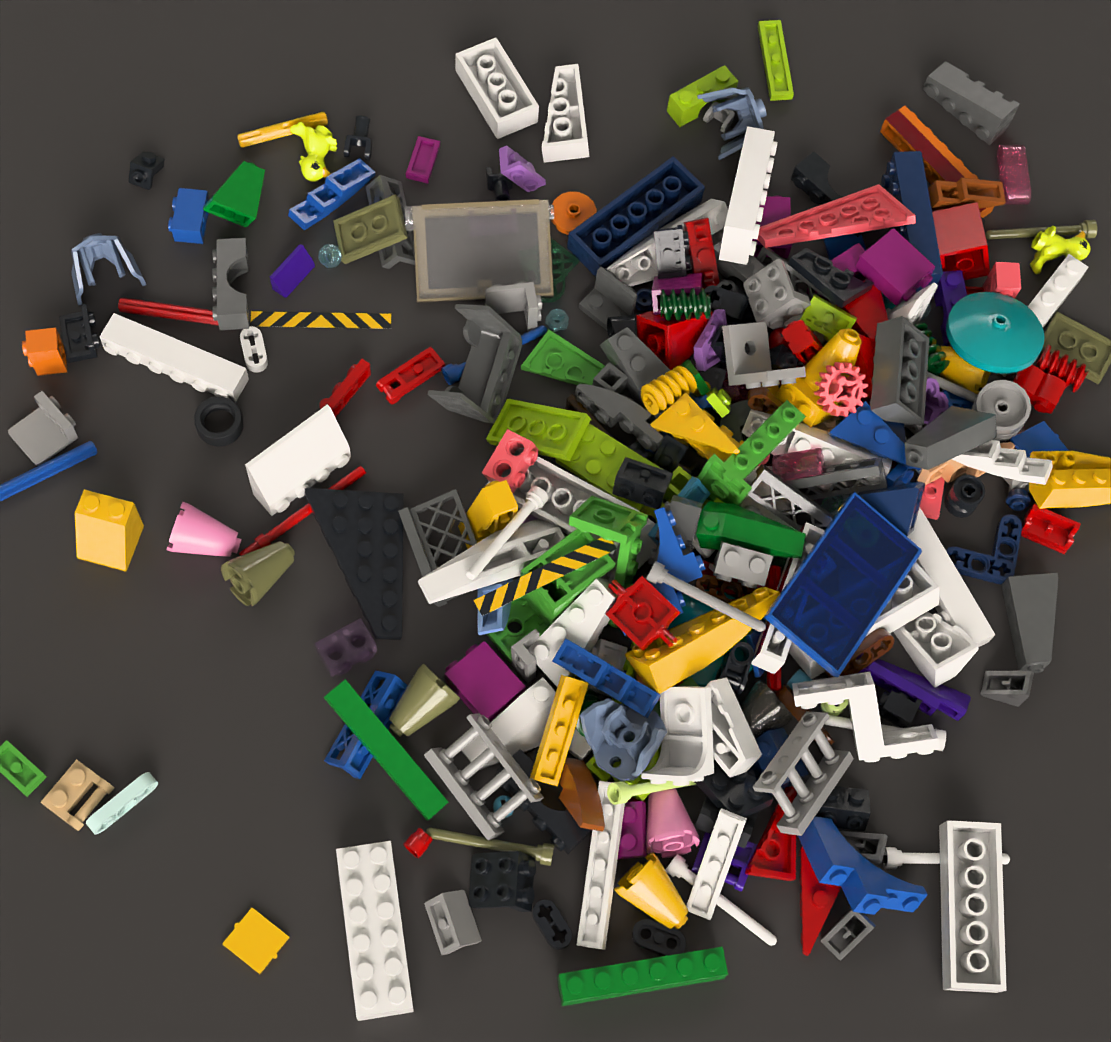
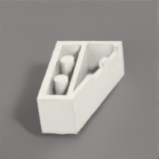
(732, 738)

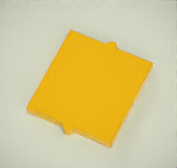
(255, 940)

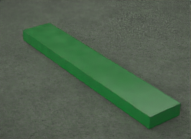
(386, 749)

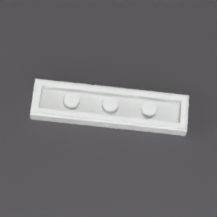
(715, 864)

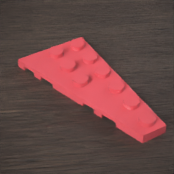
(854, 213)

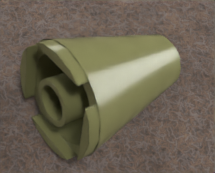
(257, 571)
(421, 702)

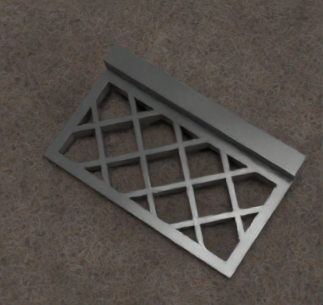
(419, 539)

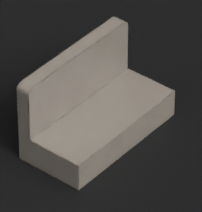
(522, 659)
(452, 921)

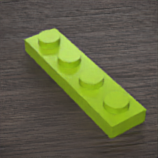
(775, 60)

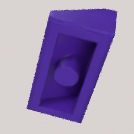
(292, 271)

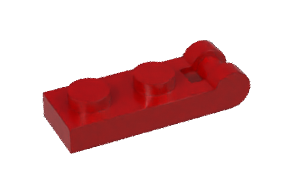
(410, 375)
(346, 390)

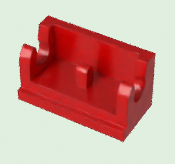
(1049, 529)

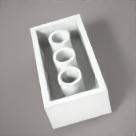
(496, 88)

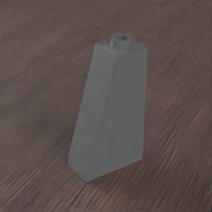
(949, 436)
(1031, 618)

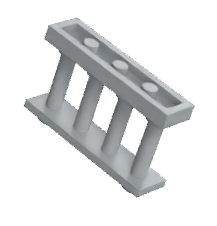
(458, 780)
(821, 781)

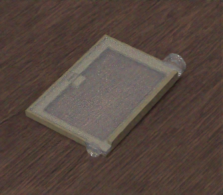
(480, 245)

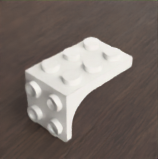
(689, 737)

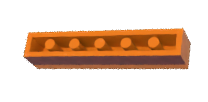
(910, 134)

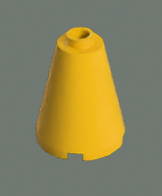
(841, 348)
(962, 372)
(653, 892)

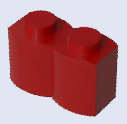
(1041, 388)

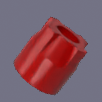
(418, 843)

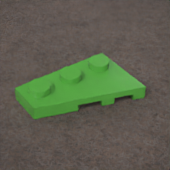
(561, 361)

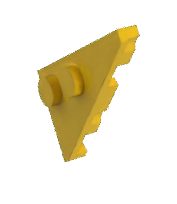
(690, 422)

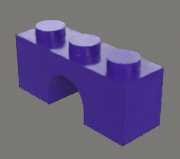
(949, 291)

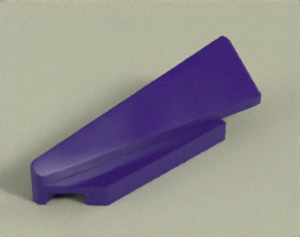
(917, 687)

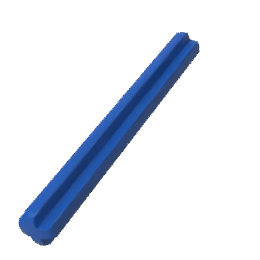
(47, 470)

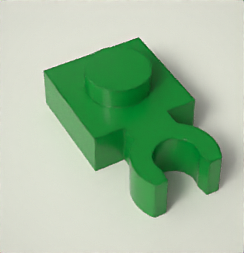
(701, 385)

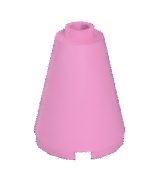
(201, 534)
(669, 825)

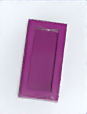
(423, 159)

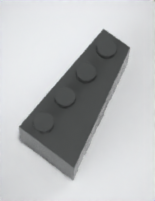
(971, 102)
(636, 362)
(686, 515)

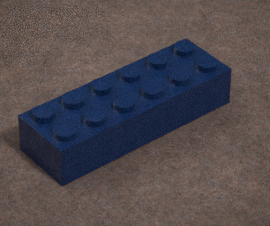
(908, 184)
(635, 215)

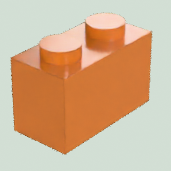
(45, 351)

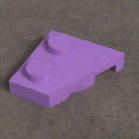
(703, 352)

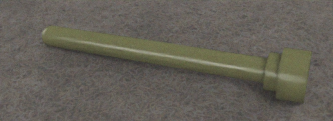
(1088, 226)
(541, 853)

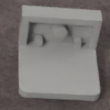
(773, 295)
(516, 298)
(44, 430)
(741, 563)

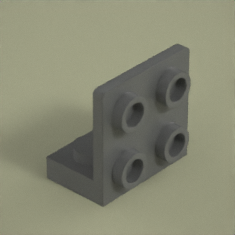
(608, 298)

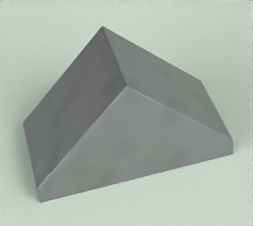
(1007, 686)
(867, 844)
(847, 933)

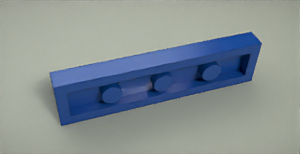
(383, 702)

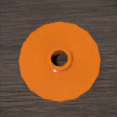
(563, 217)

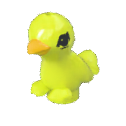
(317, 145)
(1051, 246)

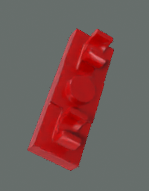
(702, 251)

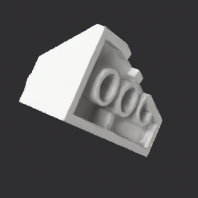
(915, 306)

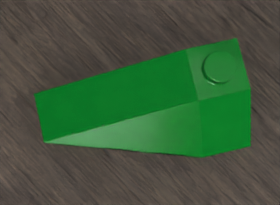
(748, 530)

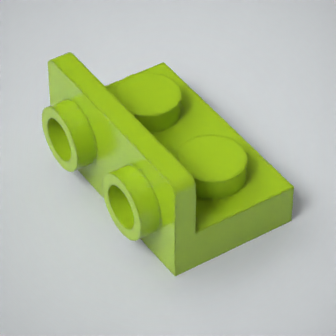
(826, 318)

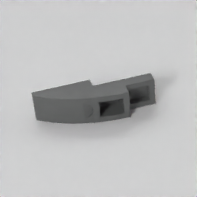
(613, 408)

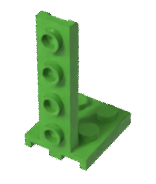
(727, 478)
(614, 524)

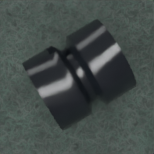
(964, 496)

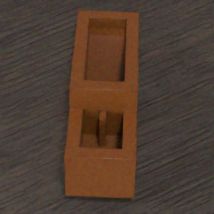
(966, 191)
(581, 795)

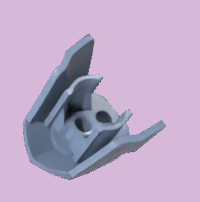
(748, 110)
(95, 248)
(610, 729)

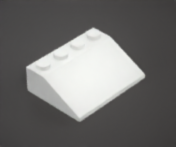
(298, 461)

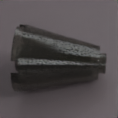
(764, 710)

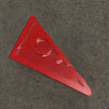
(776, 850)
(815, 903)

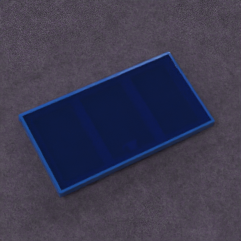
(843, 584)

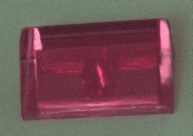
(799, 464)

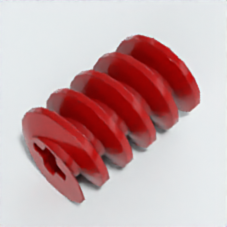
(1061, 367)

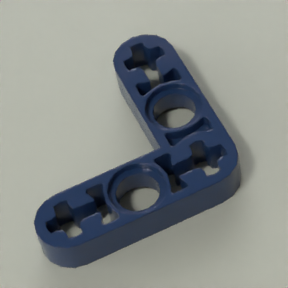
(998, 559)

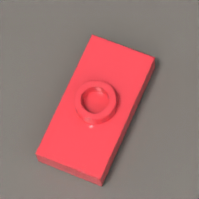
(932, 498)

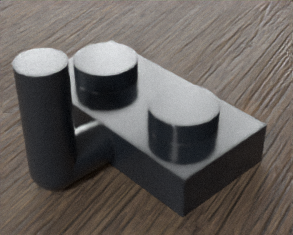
(671, 453)

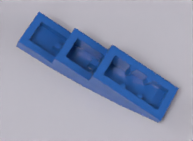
(331, 195)
(606, 678)

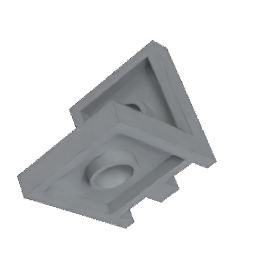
(755, 366)

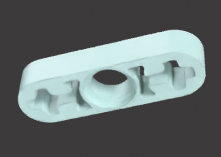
(121, 803)

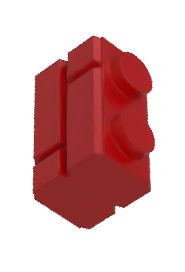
(802, 340)

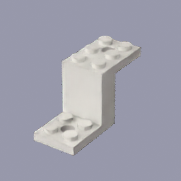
(865, 718)

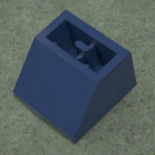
(769, 745)

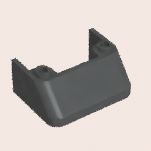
(487, 368)

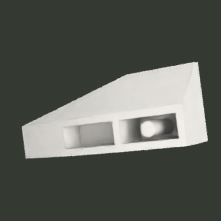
(640, 262)
(806, 438)
(520, 550)

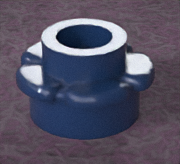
(644, 294)
(1018, 499)

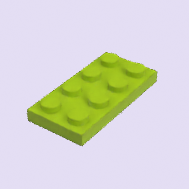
(551, 429)
(599, 460)

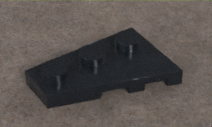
(834, 283)

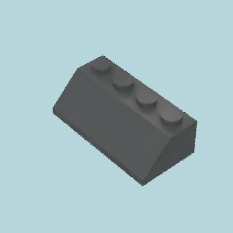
(900, 372)

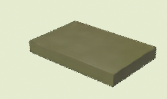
(370, 229)
(1079, 344)

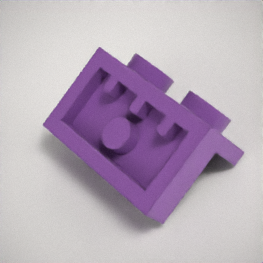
(519, 170)

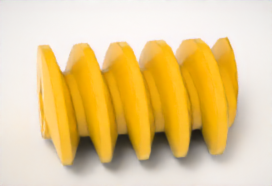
(667, 389)

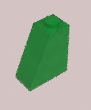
(239, 195)

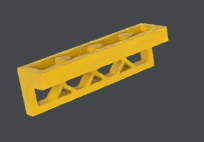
(559, 730)

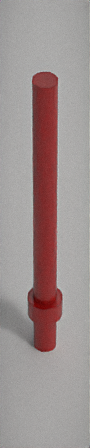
(265, 540)

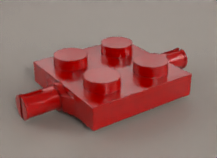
(642, 613)

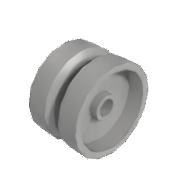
(1008, 403)

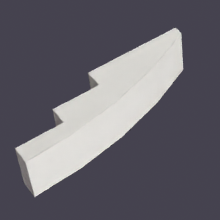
(1006, 463)

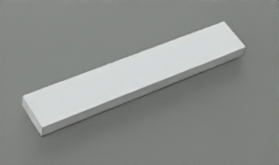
(600, 875)

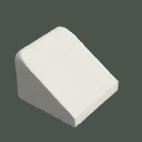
(579, 747)

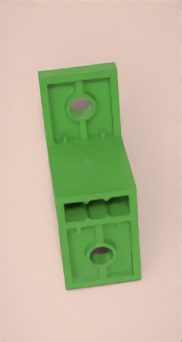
(547, 603)

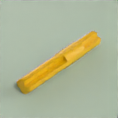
(280, 130)

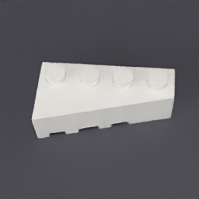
(565, 126)
(578, 623)

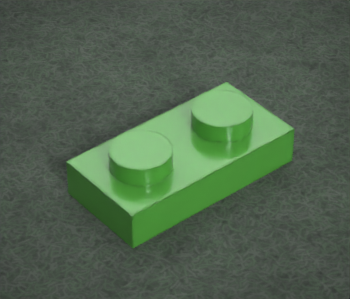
(19, 769)

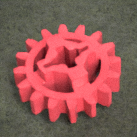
(841, 389)

